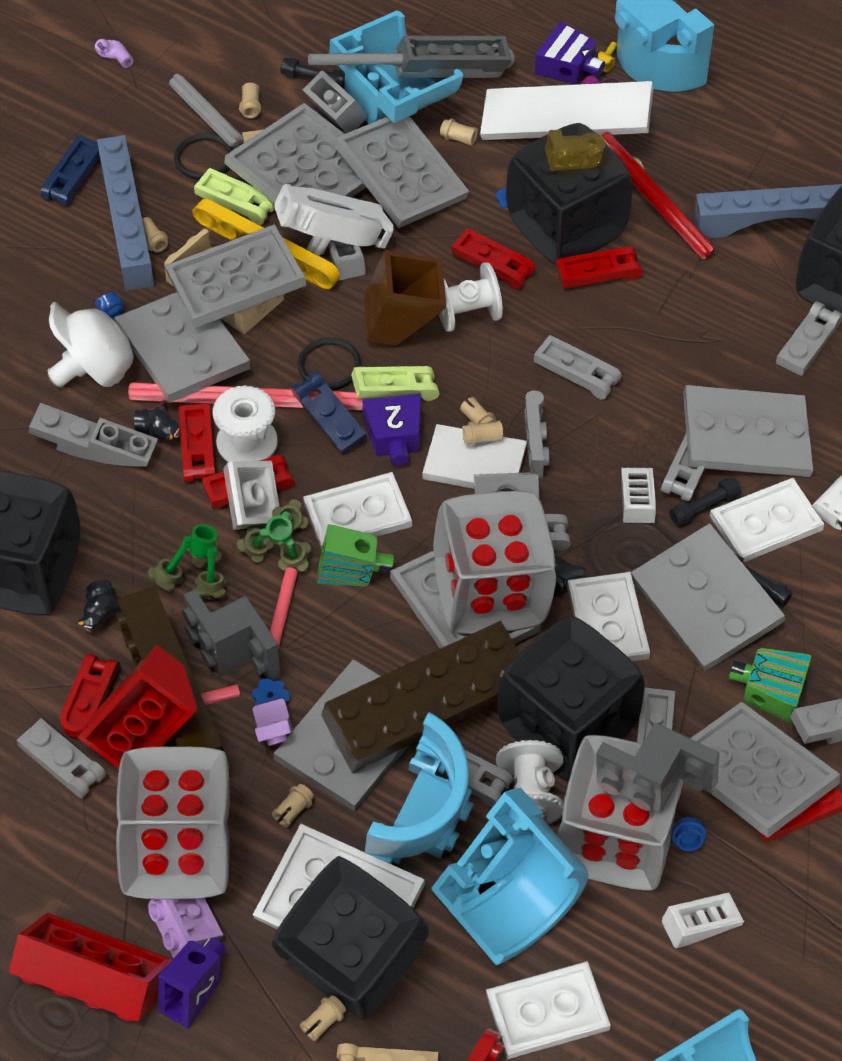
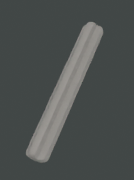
(206, 111)

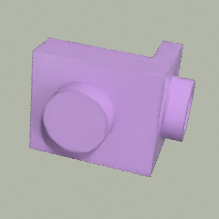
(272, 721)

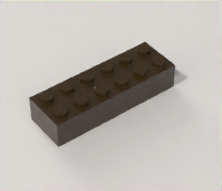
(147, 625)
(392, 708)

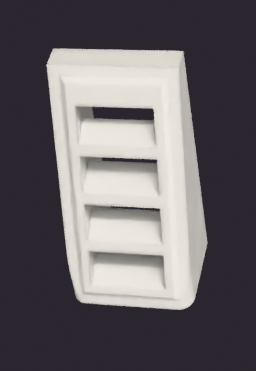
(638, 512)
(682, 929)

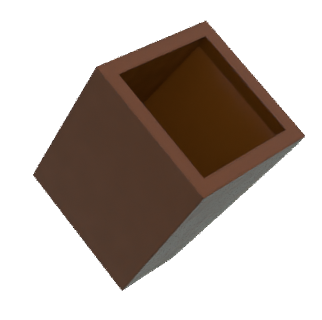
(403, 296)

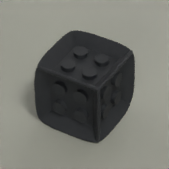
(567, 209)
(821, 258)
(36, 542)
(570, 688)
(351, 936)

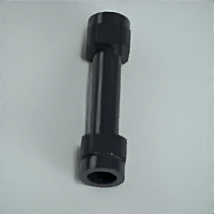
(291, 68)
(726, 490)
(778, 592)

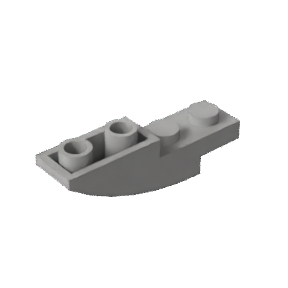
(93, 441)
(819, 722)

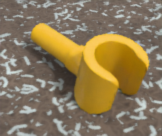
(606, 56)

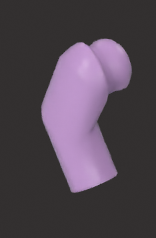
(114, 50)

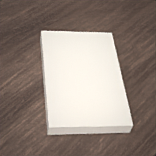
(456, 462)
(363, 506)
(767, 520)
(613, 610)
(547, 1010)

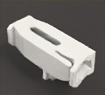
(332, 217)

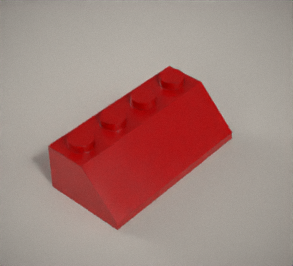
(142, 709)
(88, 966)

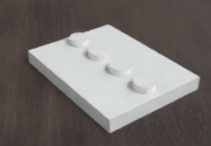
(307, 857)

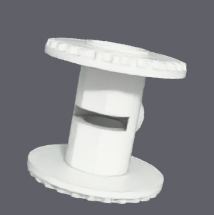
(471, 296)
(245, 424)
(532, 770)

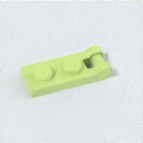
(234, 195)
(394, 381)

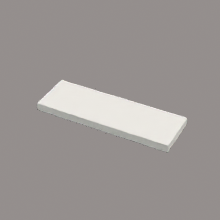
(536, 110)

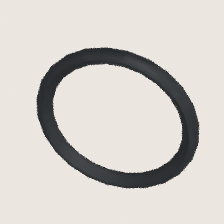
(192, 138)
(305, 351)

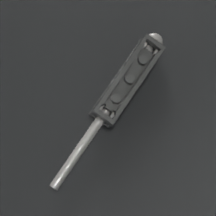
(434, 57)

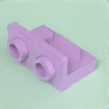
(183, 922)

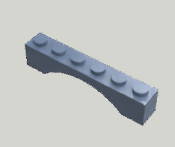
(728, 212)
(125, 213)

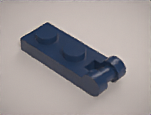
(71, 171)
(329, 413)

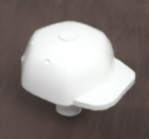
(93, 346)

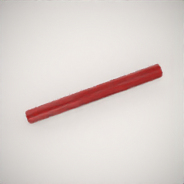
(661, 201)

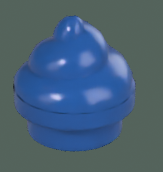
(110, 304)
(688, 833)

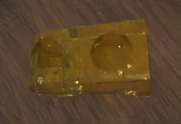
(574, 150)

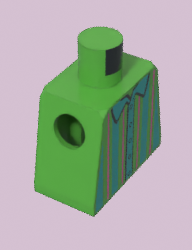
(350, 557)
(773, 680)

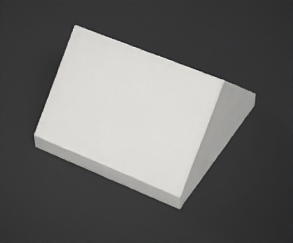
(250, 492)

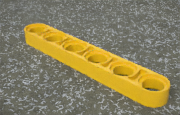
(234, 226)

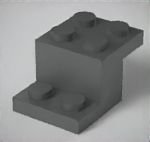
(231, 636)
(657, 768)

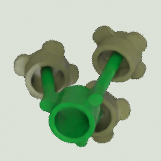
(279, 532)
(203, 550)

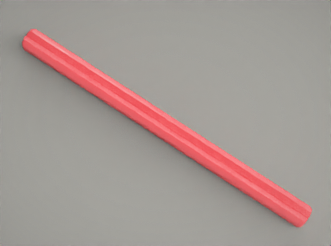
(209, 395)

